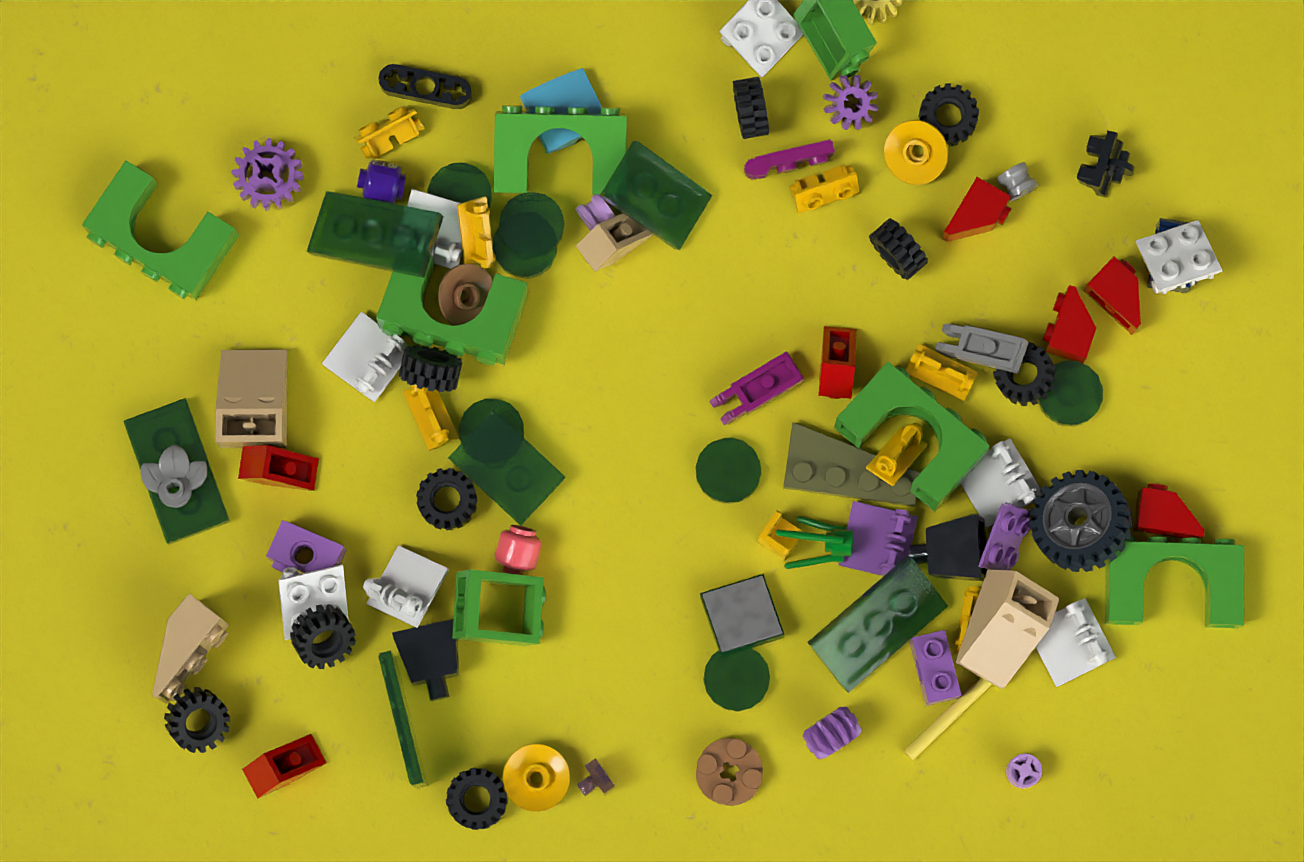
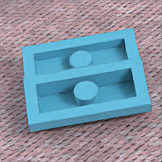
(562, 92)

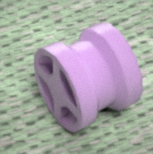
(594, 212)
(1027, 766)

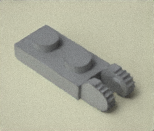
(984, 347)

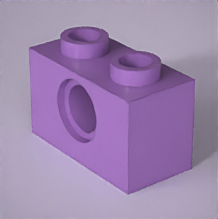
(292, 539)
(935, 668)

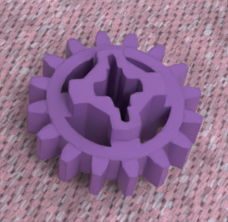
(277, 165)

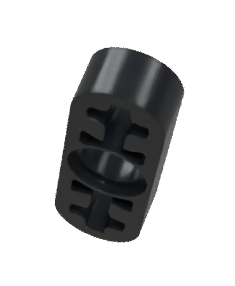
(418, 74)

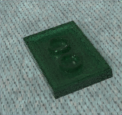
(656, 195)
(507, 467)

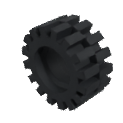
(962, 101)
(750, 107)
(898, 249)
(430, 368)
(1037, 388)
(441, 479)
(316, 623)
(184, 707)
(456, 803)

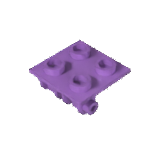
(880, 538)
(1005, 538)

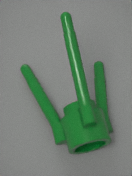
(837, 541)

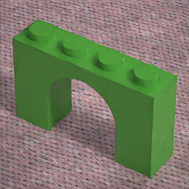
(518, 129)
(185, 268)
(485, 336)
(894, 394)
(1217, 564)

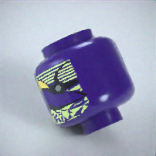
(382, 181)

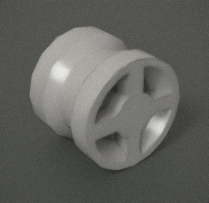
(1017, 181)

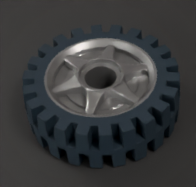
(1097, 537)

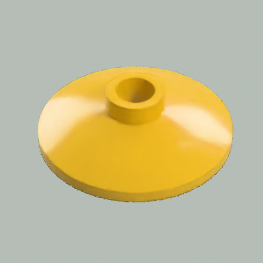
(903, 160)
(528, 761)

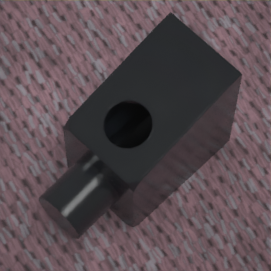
(953, 549)
(429, 656)

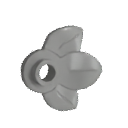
(171, 472)

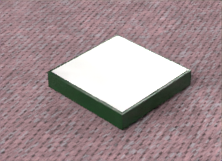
(742, 615)

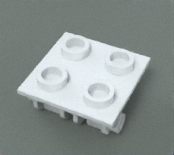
(761, 33)
(448, 245)
(1178, 257)
(366, 357)
(1000, 479)
(406, 586)
(310, 589)
(1073, 643)

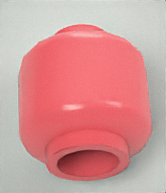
(518, 549)

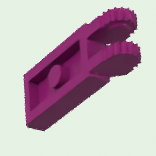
(786, 160)
(759, 387)

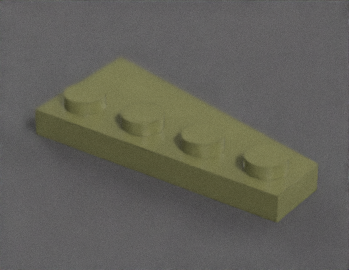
(838, 469)

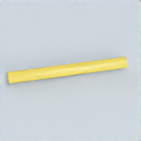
(947, 718)

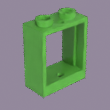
(836, 35)
(468, 605)

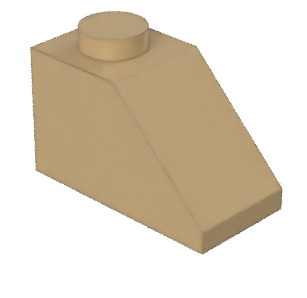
(612, 241)

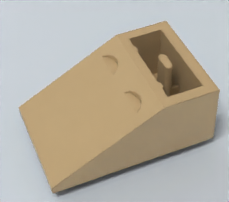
(252, 399)
(1005, 625)
(186, 641)

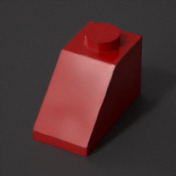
(978, 211)
(1117, 292)
(837, 362)
(278, 467)
(1164, 514)
(283, 765)

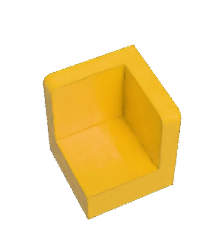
(776, 544)

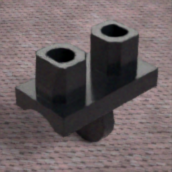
(1110, 165)

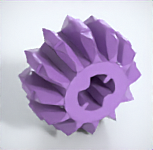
(856, 91)
(832, 732)

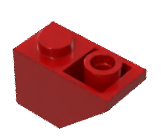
(1073, 328)

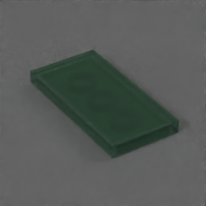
(375, 234)
(149, 437)
(877, 624)
(402, 720)

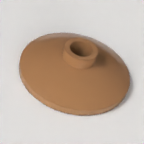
(475, 286)

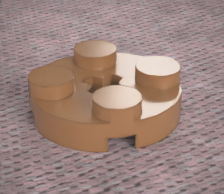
(747, 778)

